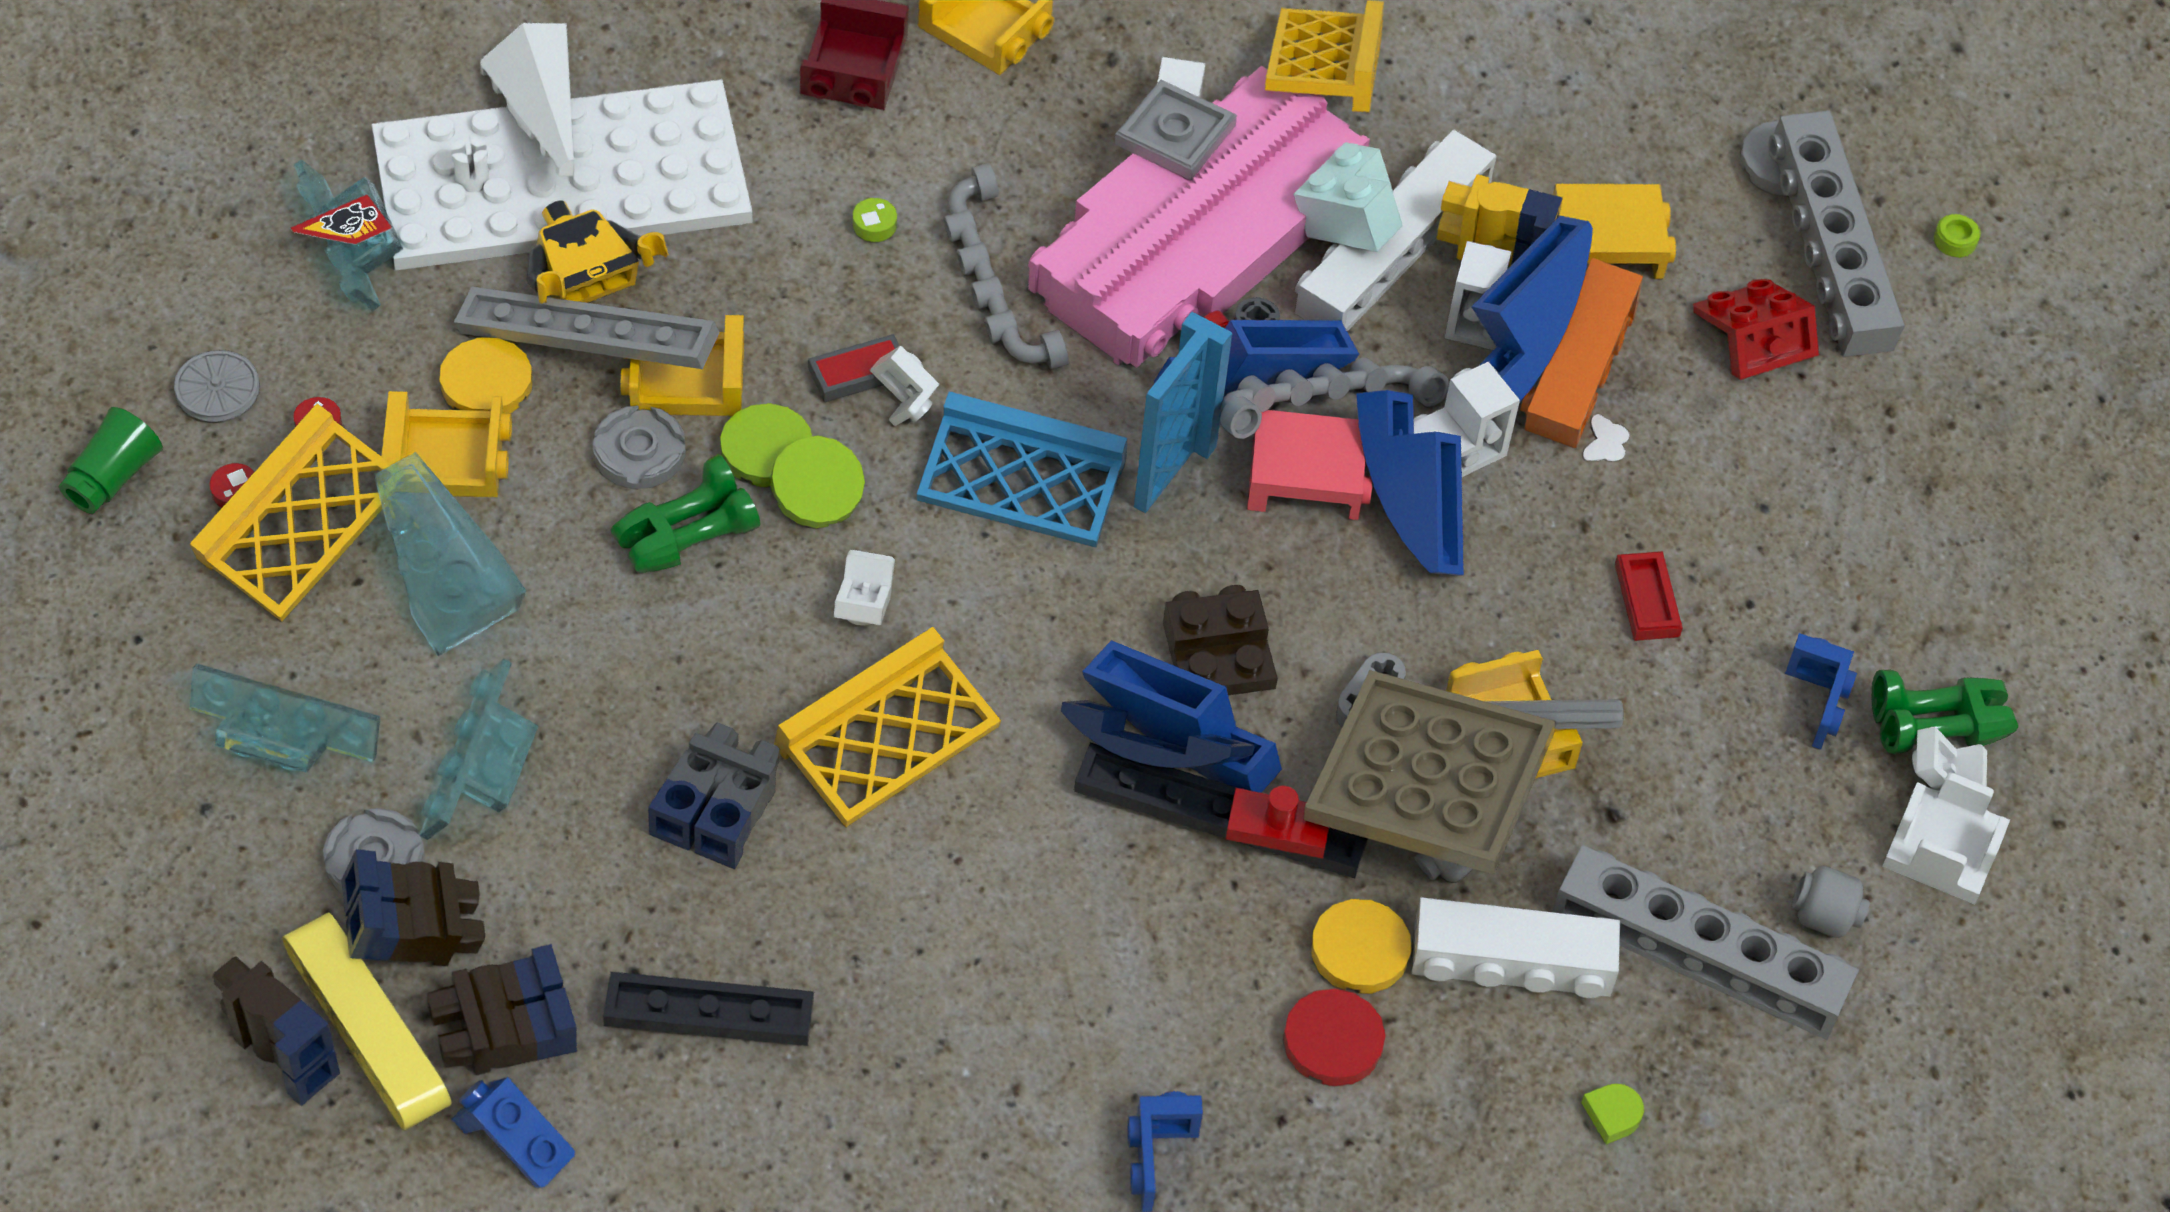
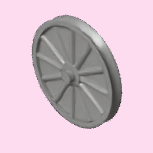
(216, 386)

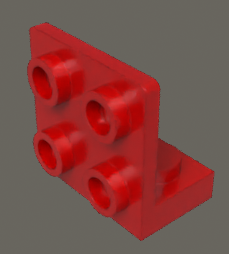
(1763, 326)

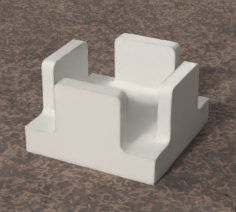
(1948, 837)

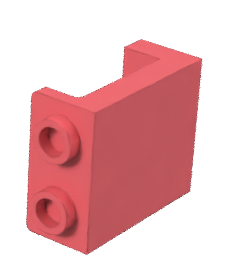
(1308, 461)

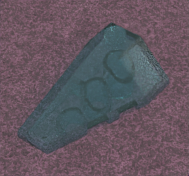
(447, 562)

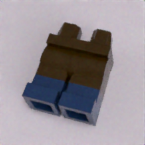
(409, 911)
(506, 1014)
(278, 1027)

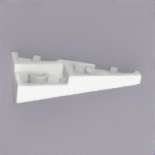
(534, 78)

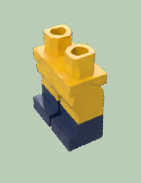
(1495, 215)

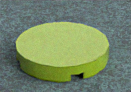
(757, 437)
(817, 481)

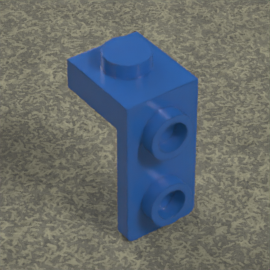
(1826, 666)
(1160, 1116)
(515, 1128)

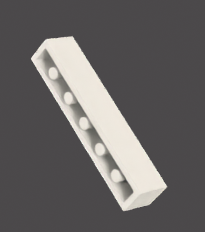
(1356, 278)

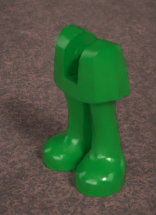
(649, 528)
(1974, 702)

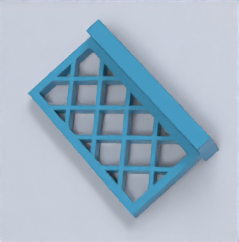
(1183, 407)
(1030, 433)

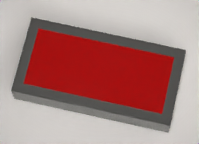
(848, 369)

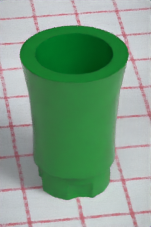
(109, 460)

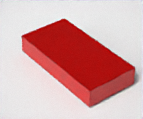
(1648, 596)

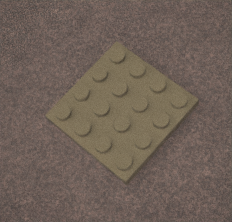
(1430, 771)

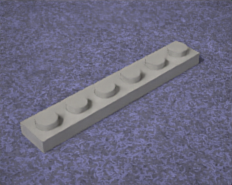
(587, 327)

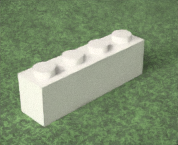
(1516, 947)

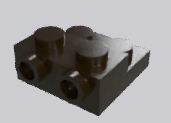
(1222, 638)

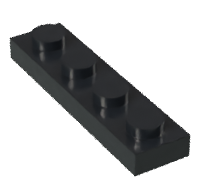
(708, 1008)

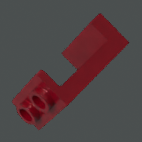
(855, 52)

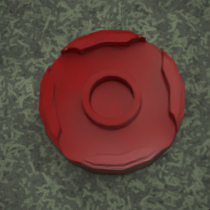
(1334, 1037)

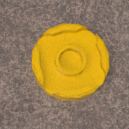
(484, 370)
(1361, 946)

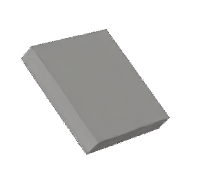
(1175, 129)

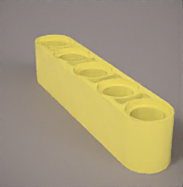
(367, 1022)

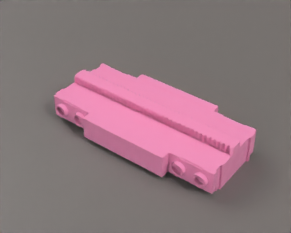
(1168, 246)

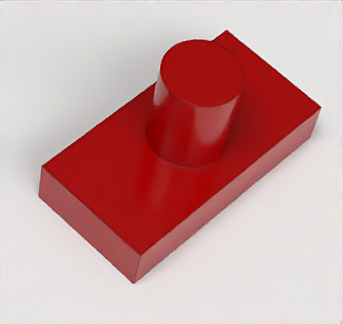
(1275, 822)

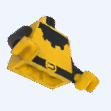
(587, 255)

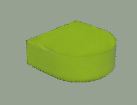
(1614, 1111)

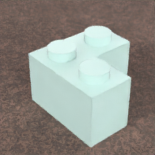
(1350, 200)

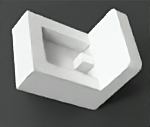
(908, 382)
(865, 588)
(1938, 757)

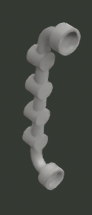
(988, 289)
(1243, 407)

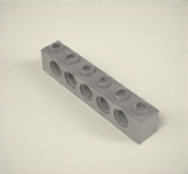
(1836, 234)
(1716, 962)

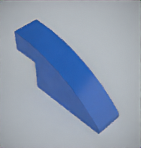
(1534, 303)
(1274, 346)
(1415, 479)
(1177, 704)

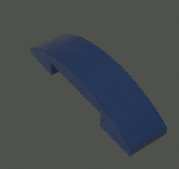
(1106, 728)

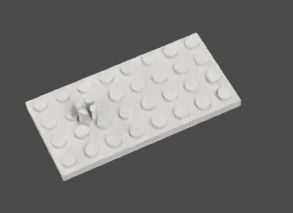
(641, 158)

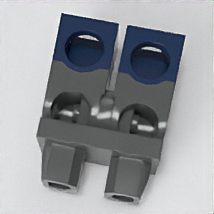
(715, 795)

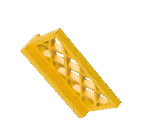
(1357, 56)
(261, 496)
(856, 700)

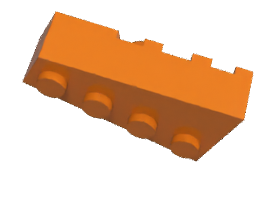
(1584, 357)

